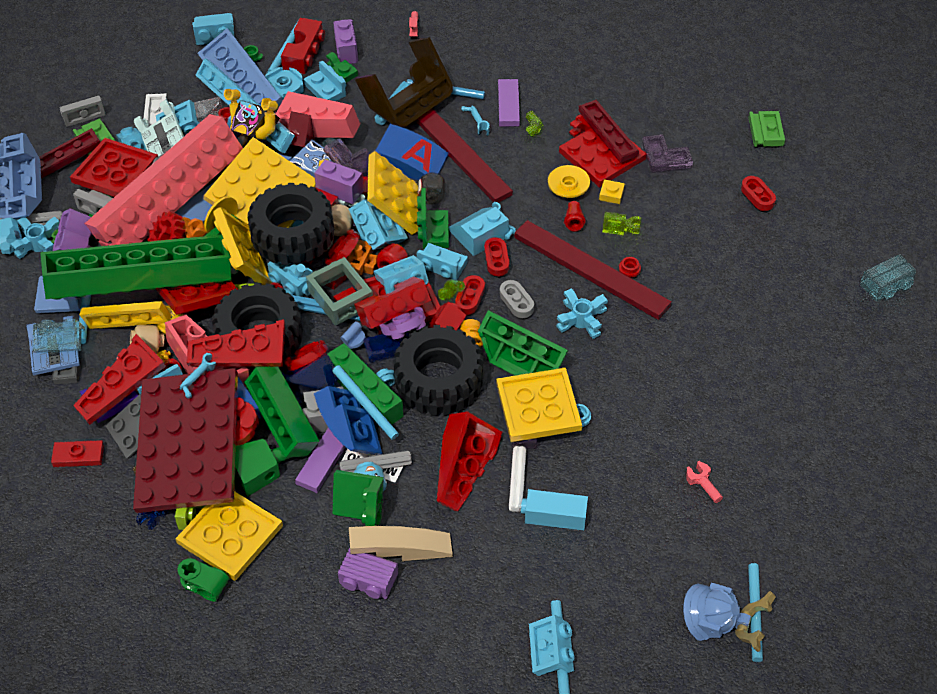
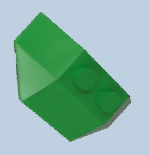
(518, 348)

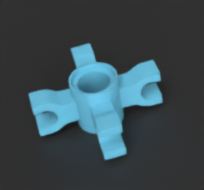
(36, 236)
(582, 313)

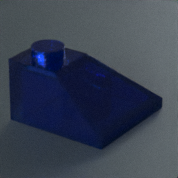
(314, 375)

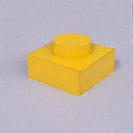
(612, 191)

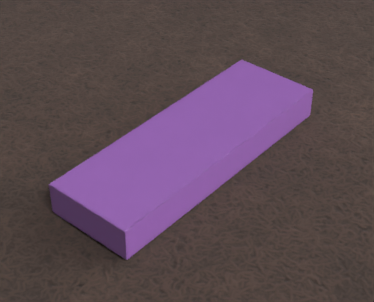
(508, 102)
(320, 462)

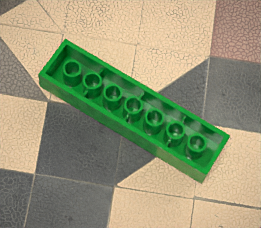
(134, 266)

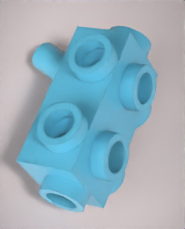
(290, 276)

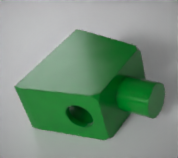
(257, 465)

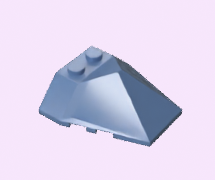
(19, 177)

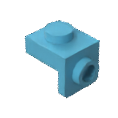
(131, 137)

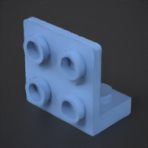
(50, 305)

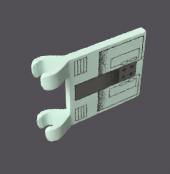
(162, 134)

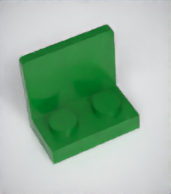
(433, 222)
(358, 496)

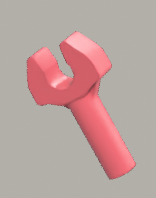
(413, 24)
(703, 480)

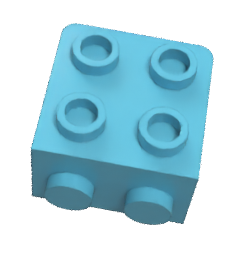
(210, 26)

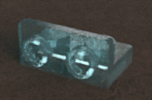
(57, 336)

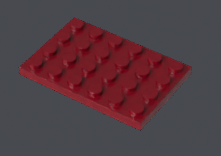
(186, 442)

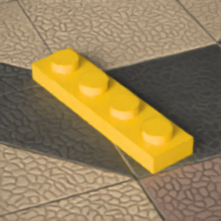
(125, 315)

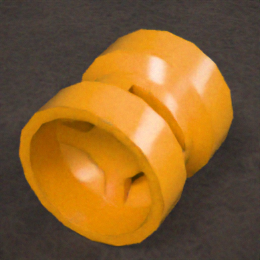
(471, 328)

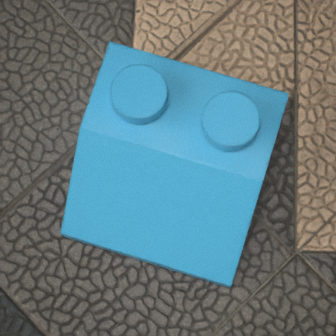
(479, 227)

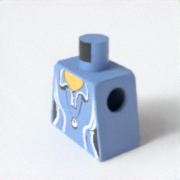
(310, 157)

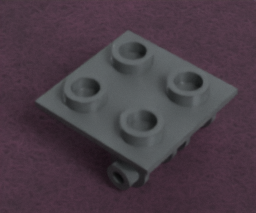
(125, 427)

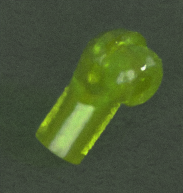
(535, 123)
(450, 288)

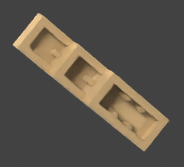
(400, 541)

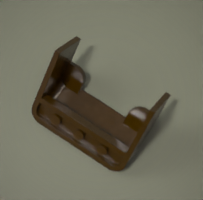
(428, 88)

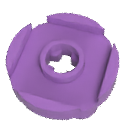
(399, 325)

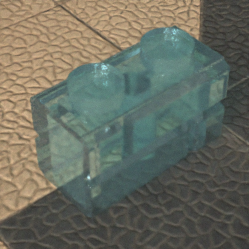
(888, 278)

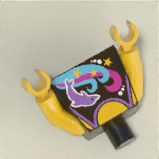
(251, 119)

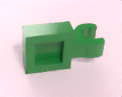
(342, 68)

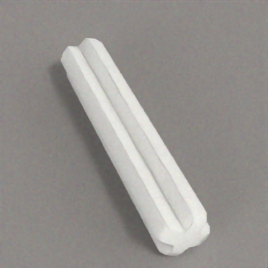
(517, 478)

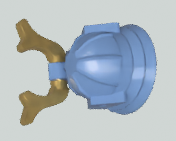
(716, 611)

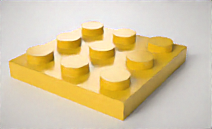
(392, 192)
(239, 244)
(538, 404)
(230, 534)

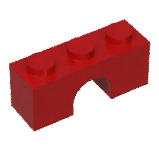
(308, 37)
(380, 309)

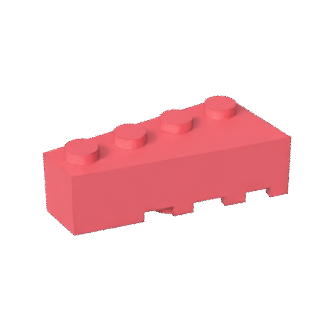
(328, 117)
(184, 329)

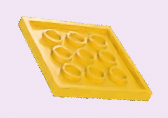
(252, 173)

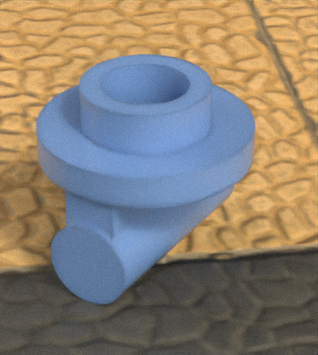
(353, 336)

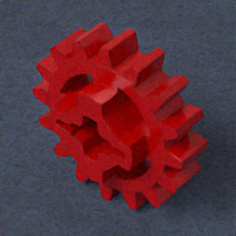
(167, 227)

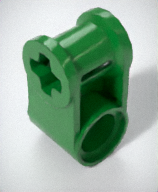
(202, 579)

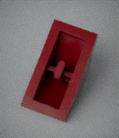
(301, 127)

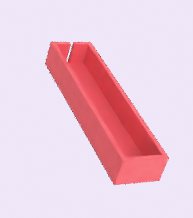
(166, 183)

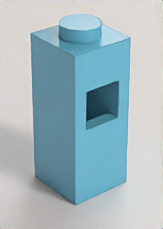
(555, 509)

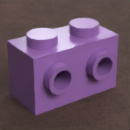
(339, 181)

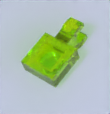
(617, 224)

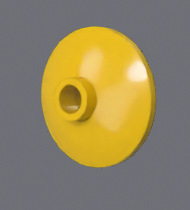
(568, 181)
(227, 203)

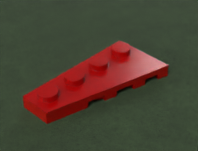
(241, 348)
(119, 380)

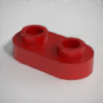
(761, 195)
(496, 261)
(469, 296)

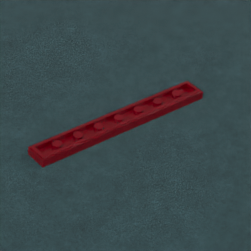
(464, 156)
(593, 270)

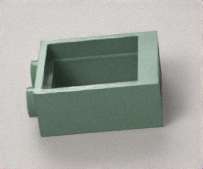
(341, 309)

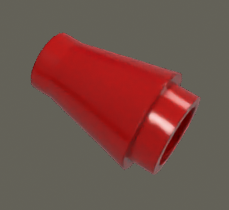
(574, 217)

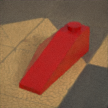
(465, 451)

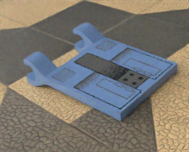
(51, 361)

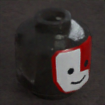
(435, 187)

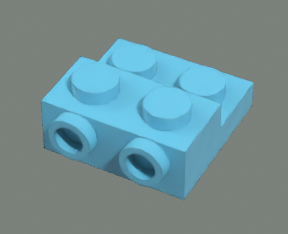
(378, 227)

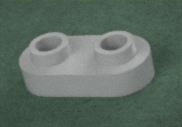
(520, 302)

